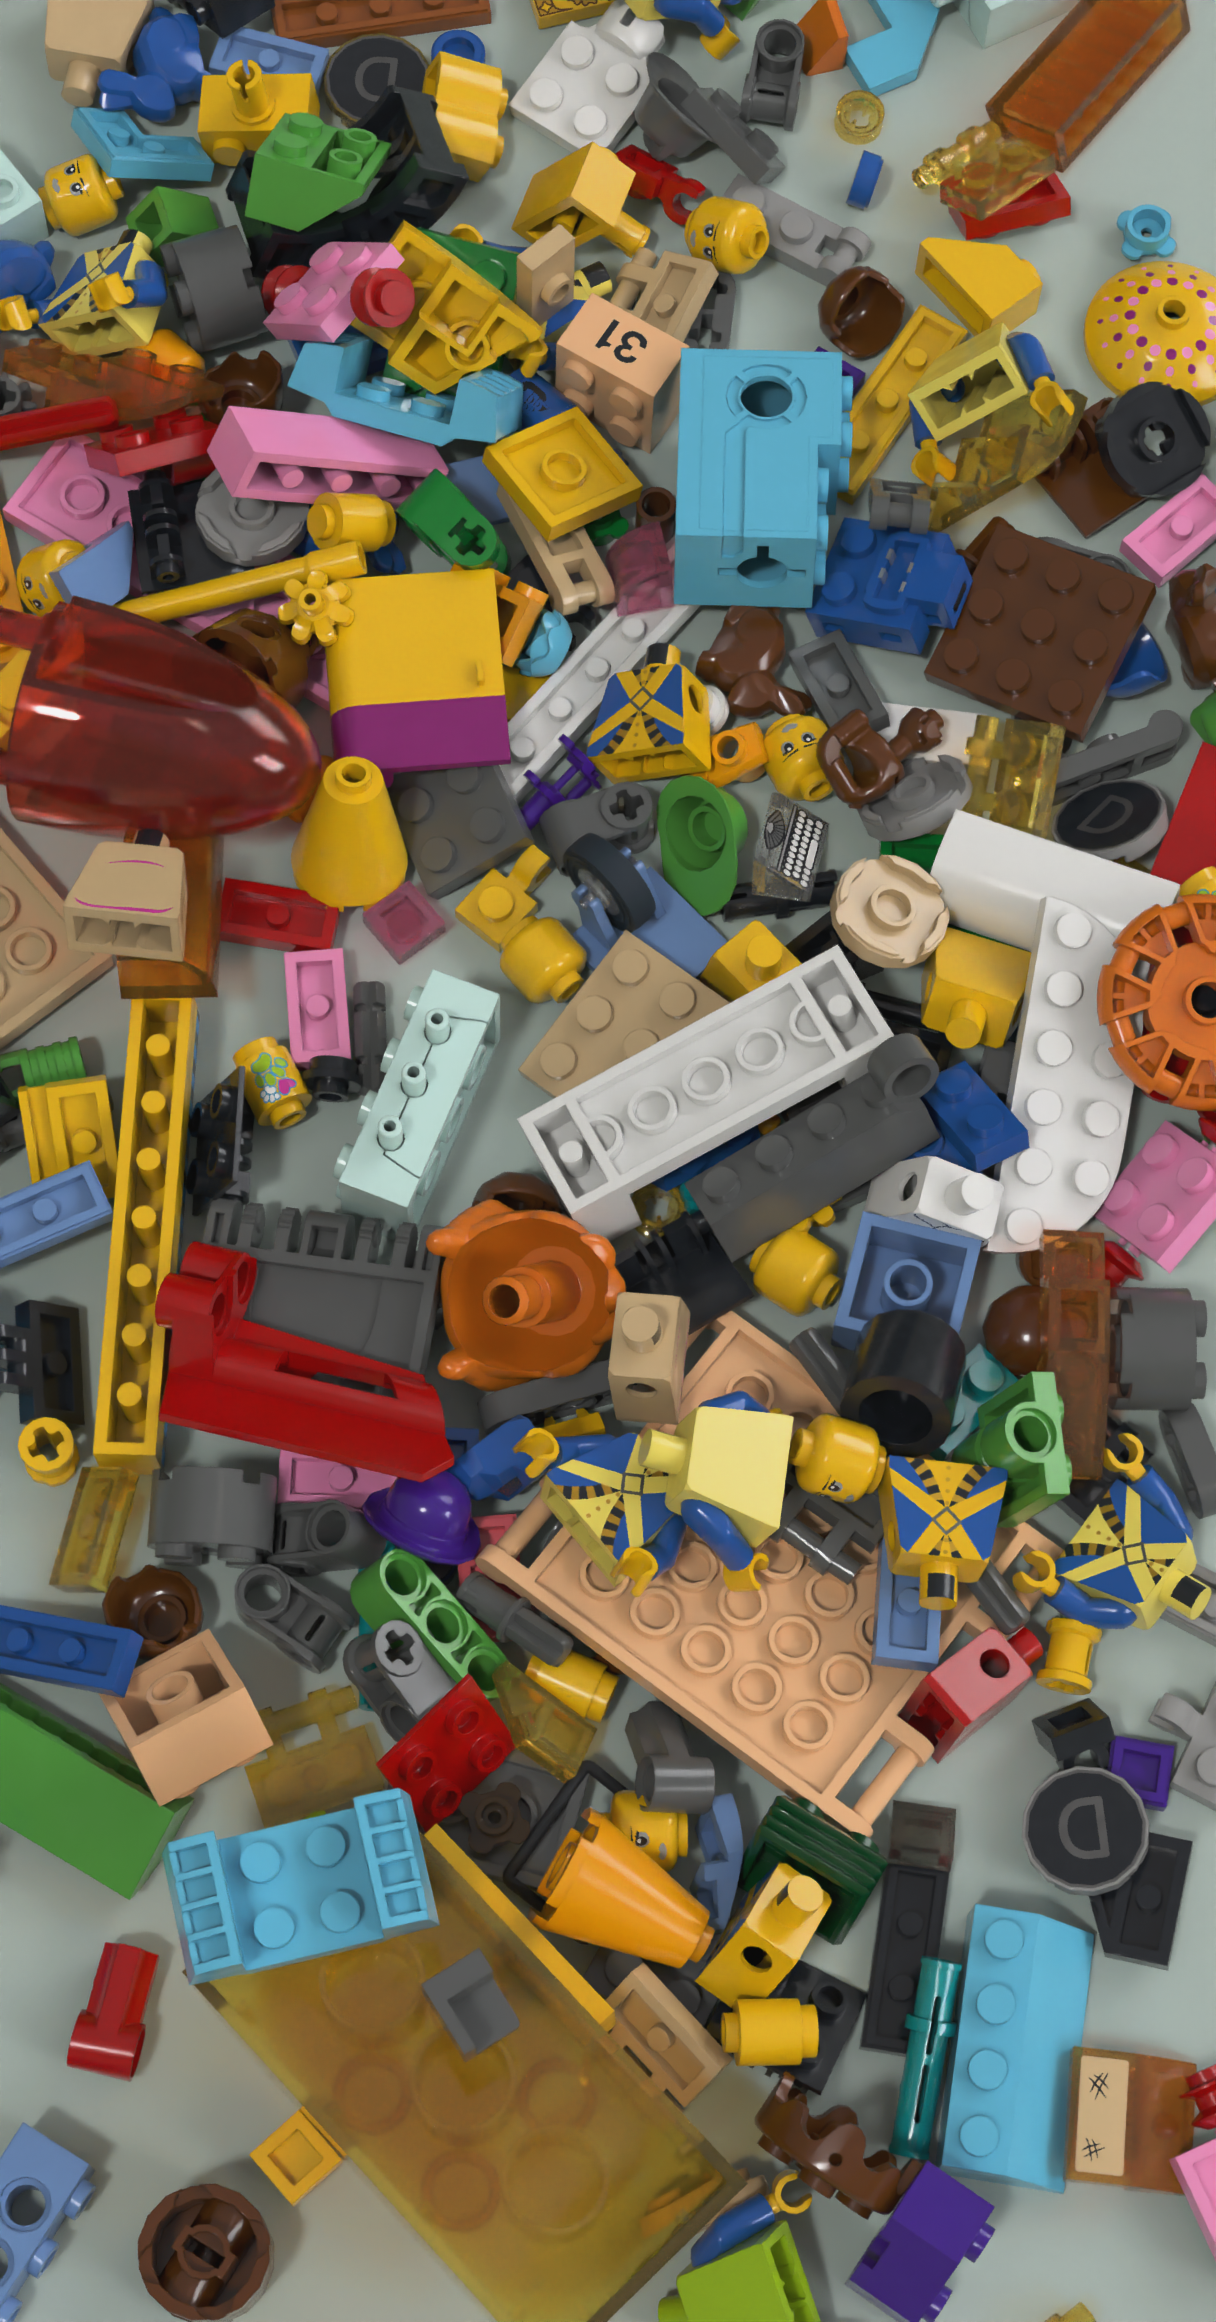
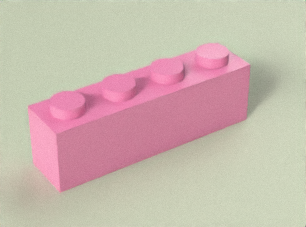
(305, 455)

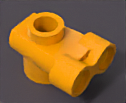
(747, 762)

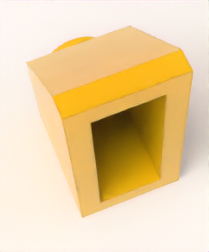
(979, 282)

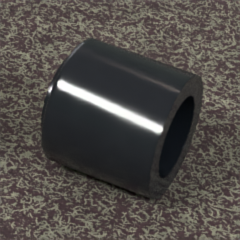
(905, 1381)

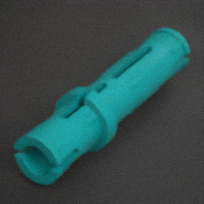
(939, 1981)

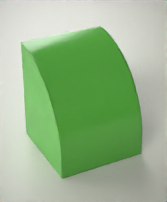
(170, 216)

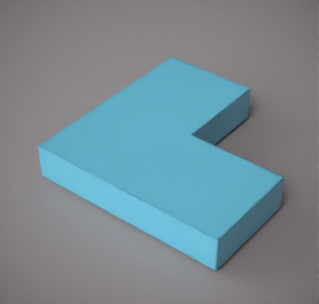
(129, 154)

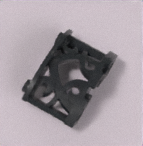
(414, 186)

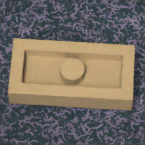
(546, 275)

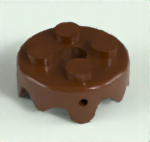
(831, 2152)

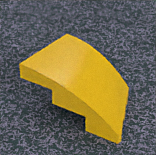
(456, 318)

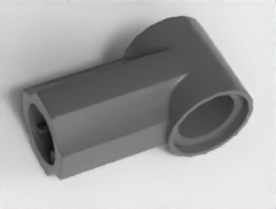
(667, 1767)

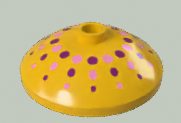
(1136, 343)

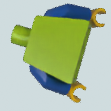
(745, 2267)

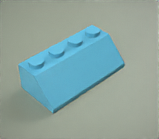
(1010, 2055)

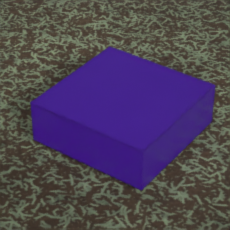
(1144, 1767)

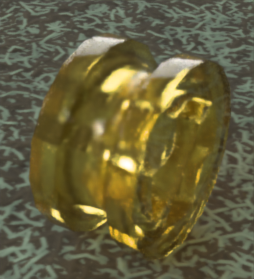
(867, 103)
(650, 1191)

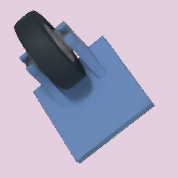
(623, 895)

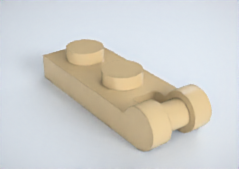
(559, 559)

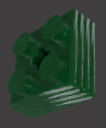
(838, 1861)

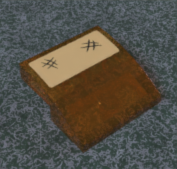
(1126, 2120)

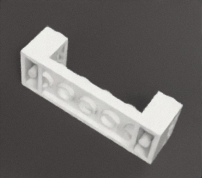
(703, 1088)

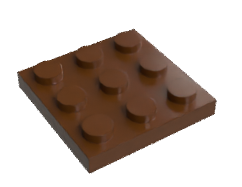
(1041, 632)

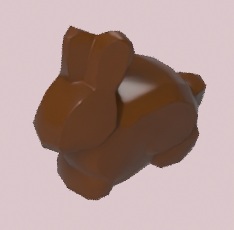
(1193, 624)
(745, 662)

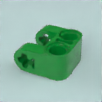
(452, 525)

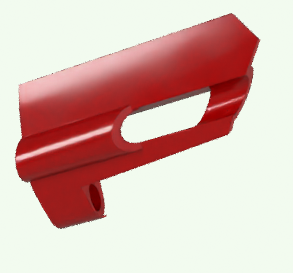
(259, 1385)

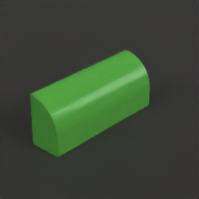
(80, 1798)

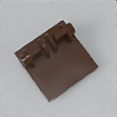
(1080, 481)

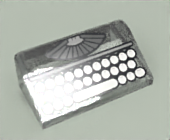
(788, 851)

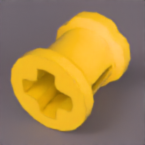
(43, 1432)
(1068, 1656)

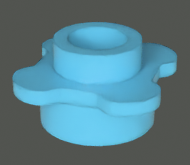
(1146, 219)

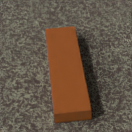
(338, 21)

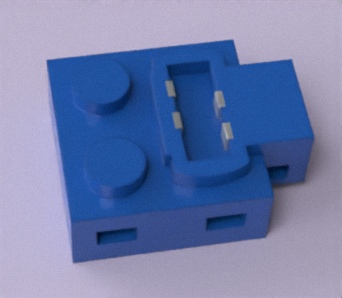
(889, 587)

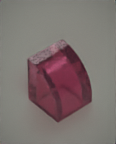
(640, 571)

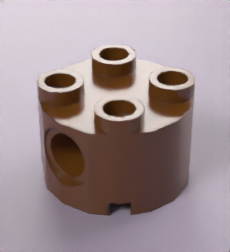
(264, 648)
(206, 2254)

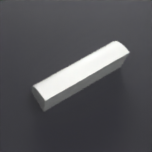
(999, 874)

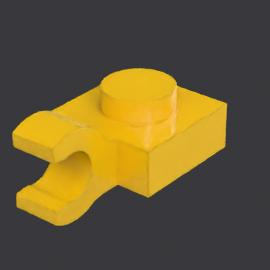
(502, 902)

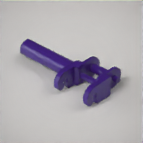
(549, 795)

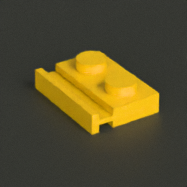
(70, 1125)

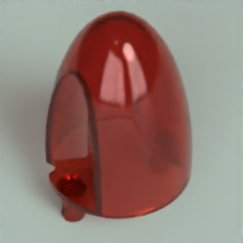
(146, 731)

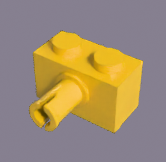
(244, 108)
(584, 197)

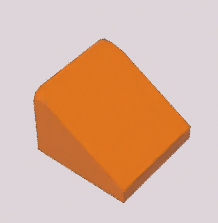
(824, 38)

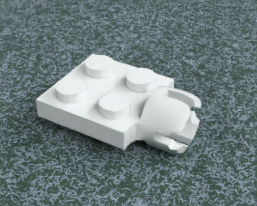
(590, 80)

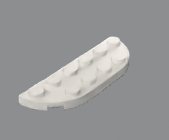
(1062, 1086)

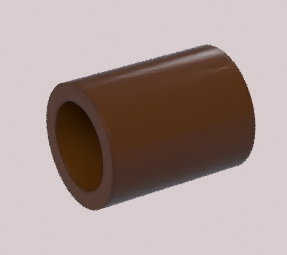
(658, 503)

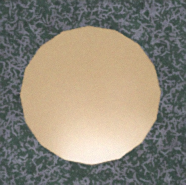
(889, 911)

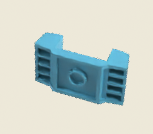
(484, 406)
(299, 1888)

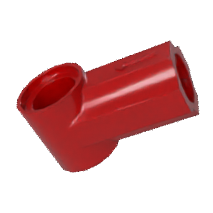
(111, 2029)

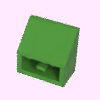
(311, 170)

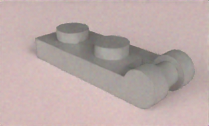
(800, 234)

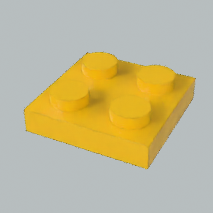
(562, 473)

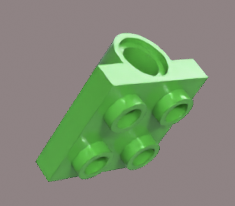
(1025, 1437)

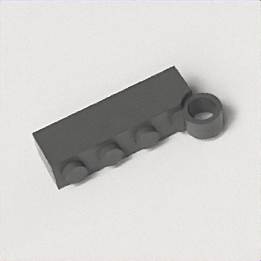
(821, 1150)

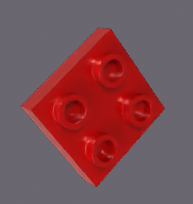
(174, 444)

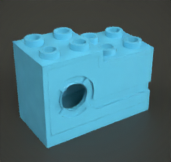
(758, 474)

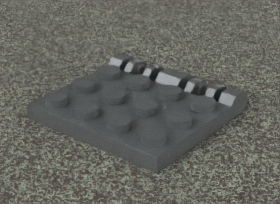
(336, 1300)

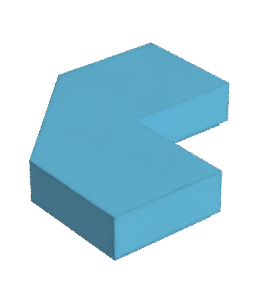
(897, 53)

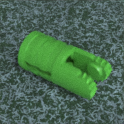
(46, 1063)

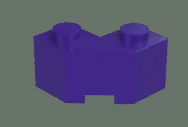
(922, 2246)

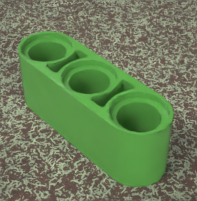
(427, 1604)

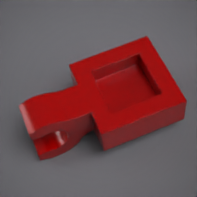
(659, 180)

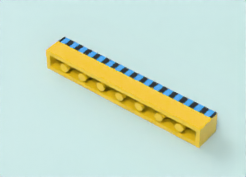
(146, 1231)

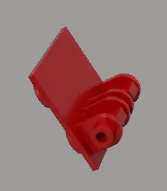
(448, 1753)

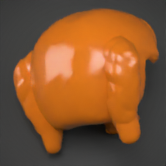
(523, 1295)

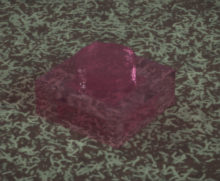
(404, 922)

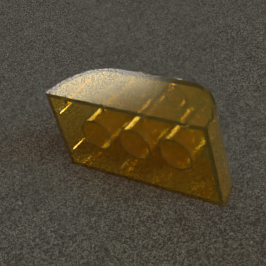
(527, 2174)

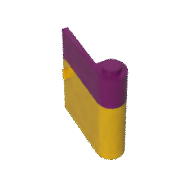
(419, 673)

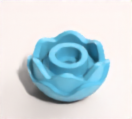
(546, 645)

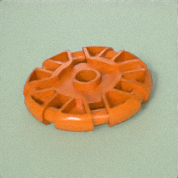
(1165, 1001)

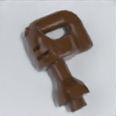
(873, 759)

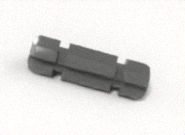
(369, 1033)

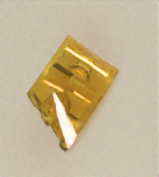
(1007, 453)

